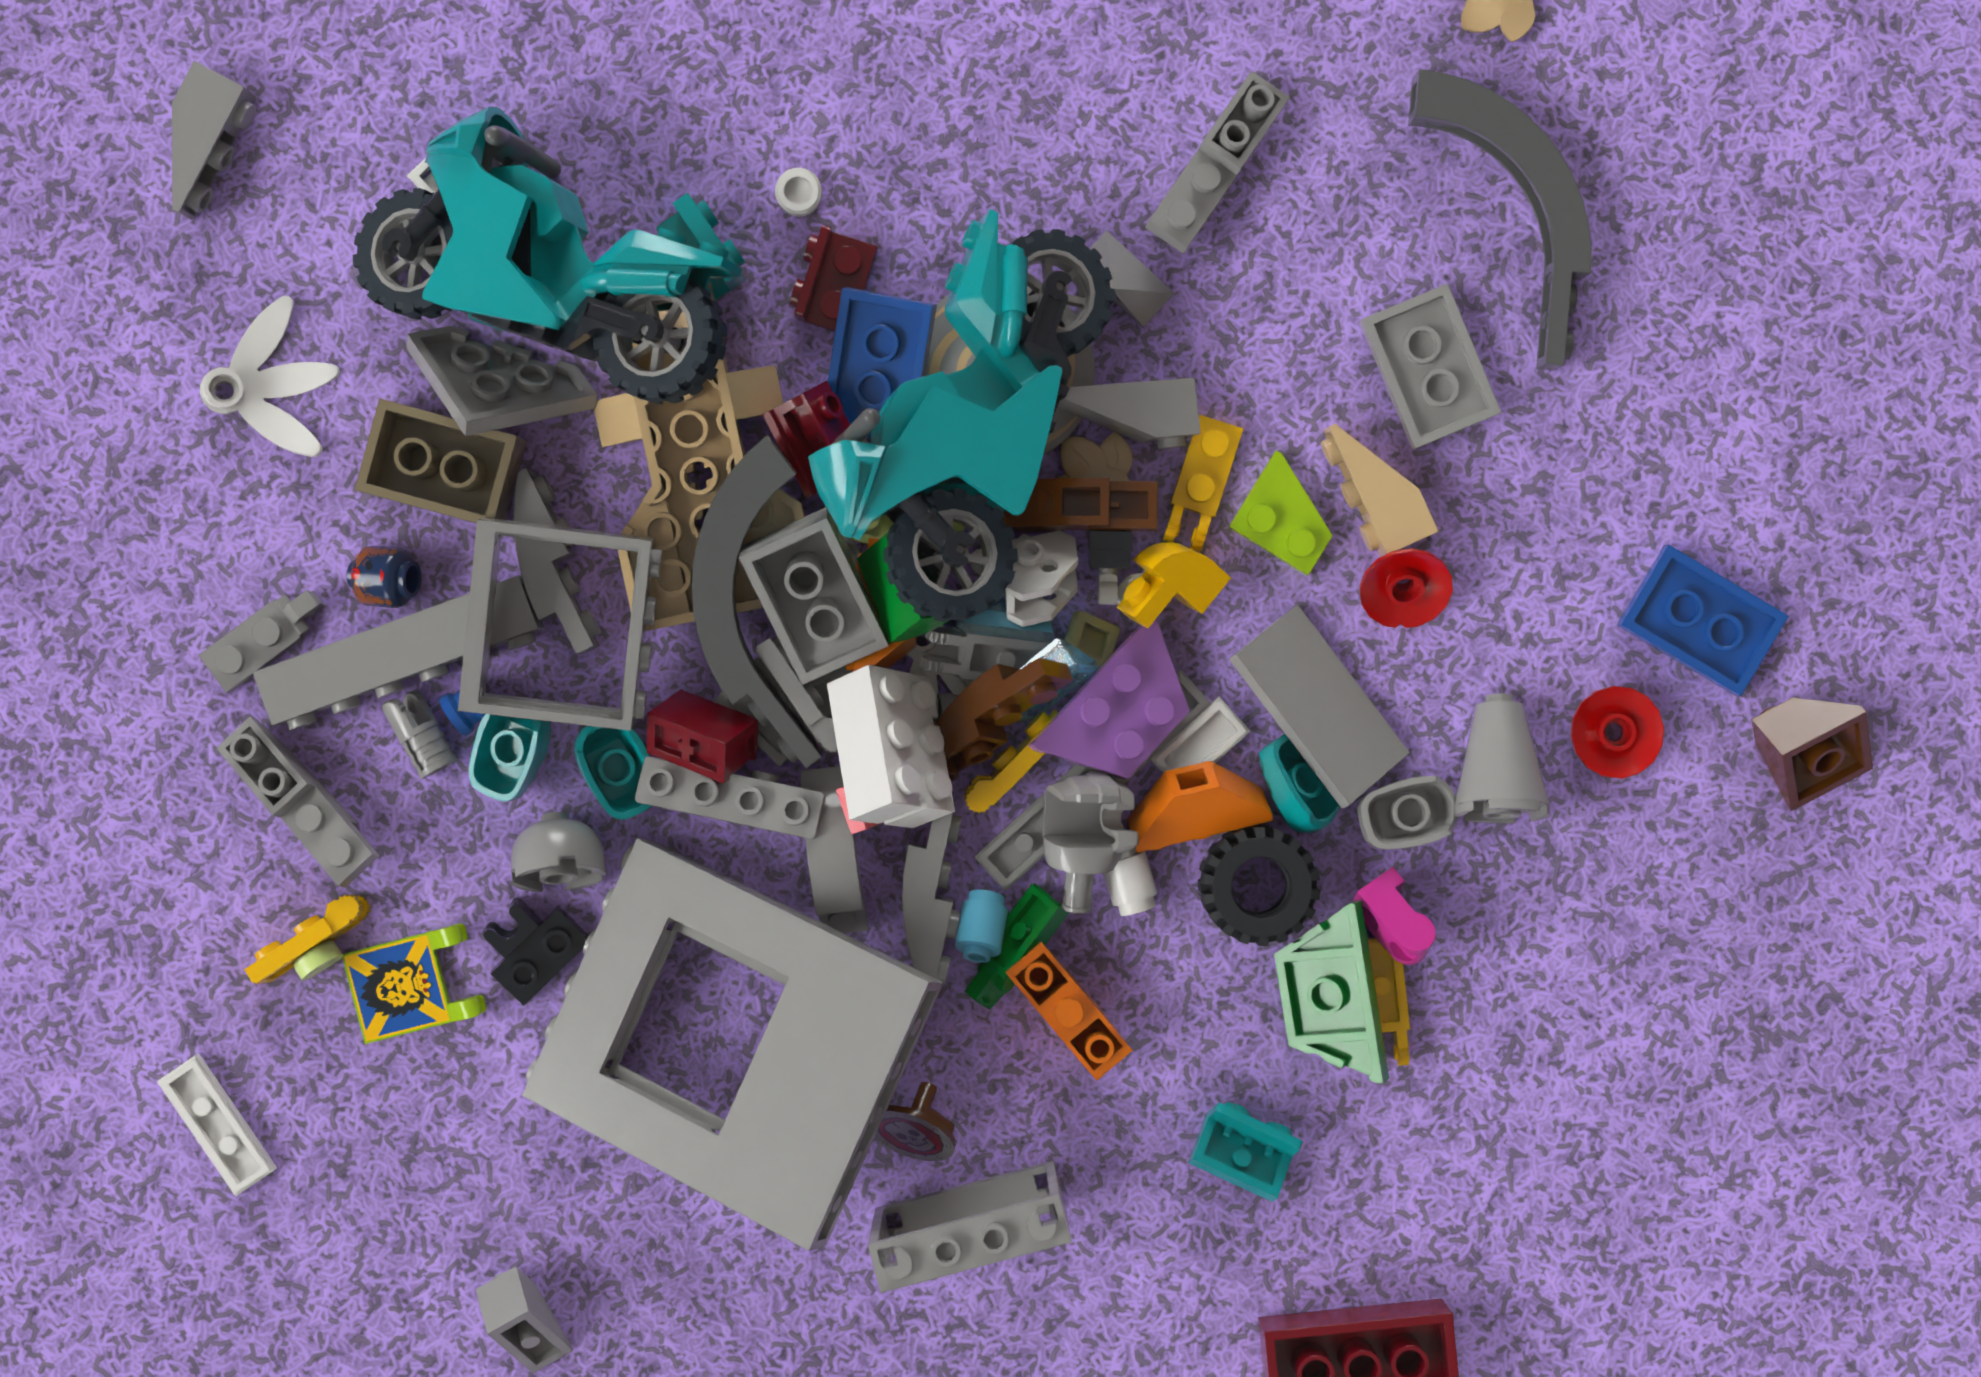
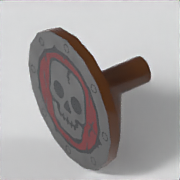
(918, 1130)

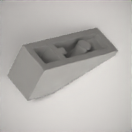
(1140, 410)

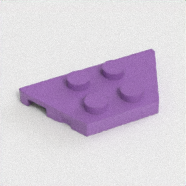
(1120, 709)

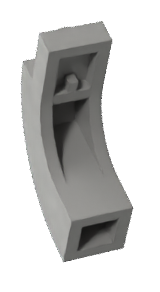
(834, 858)

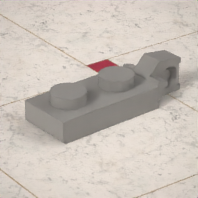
(260, 639)

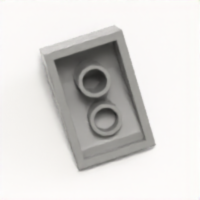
(813, 595)

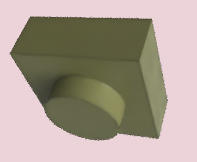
(1092, 636)

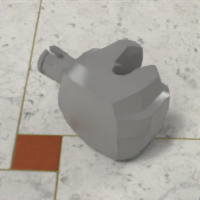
(1085, 832)

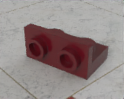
(834, 264)

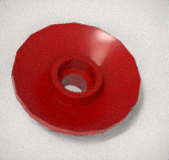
(1411, 602)
(1639, 738)

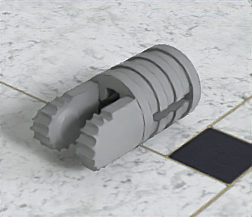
(419, 733)

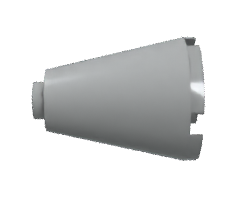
(1500, 766)

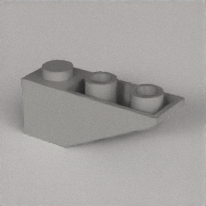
(204, 126)

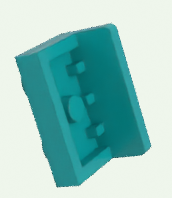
(696, 224)
(1244, 1150)

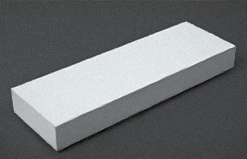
(217, 1124)

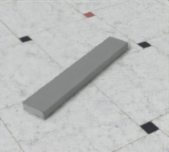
(1021, 842)

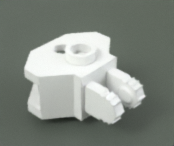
(1043, 567)

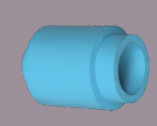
(981, 926)

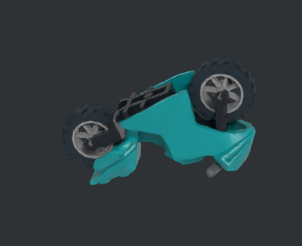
(519, 264)
(975, 436)

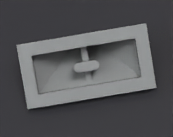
(1135, 286)

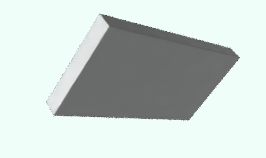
(1319, 706)

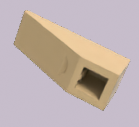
(1387, 501)

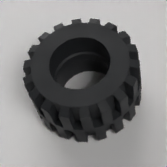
(1289, 911)

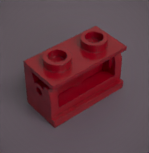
(806, 426)
(701, 735)

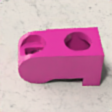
(1393, 921)

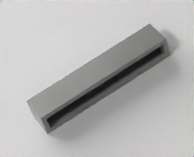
(387, 656)

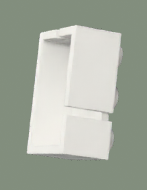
(890, 747)

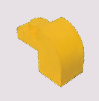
(1170, 573)

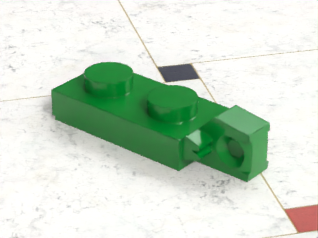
(1028, 924)

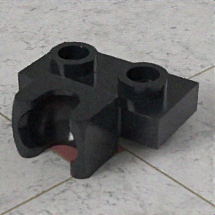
(533, 949)

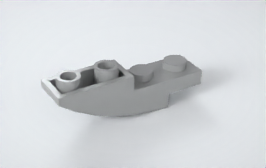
(1217, 162)
(547, 585)
(299, 800)
(926, 915)

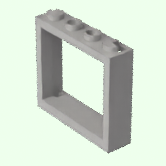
(480, 620)
(968, 1227)

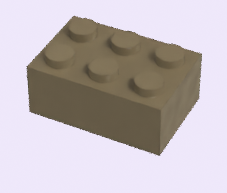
(435, 467)

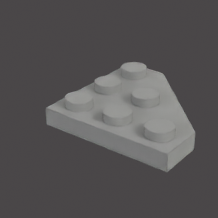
(490, 388)

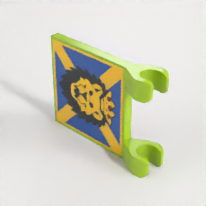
(402, 985)

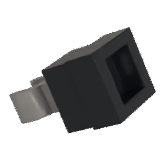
(1109, 553)

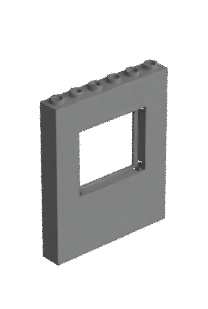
(812, 1083)

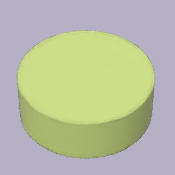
(317, 960)

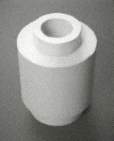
(1132, 884)

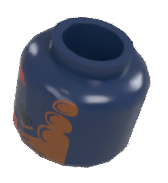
(384, 576)

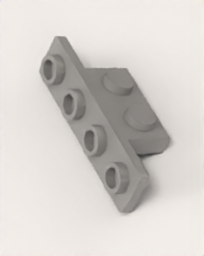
(742, 800)

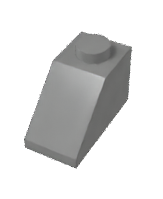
(521, 1320)

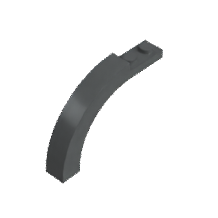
(1539, 169)
(714, 600)

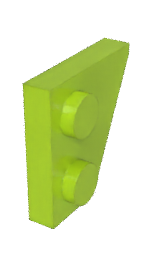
(1282, 517)

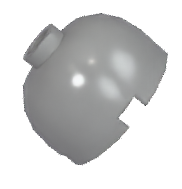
(557, 853)

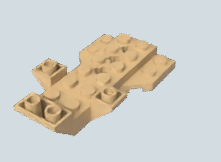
(675, 439)

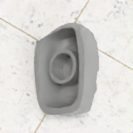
(1408, 813)

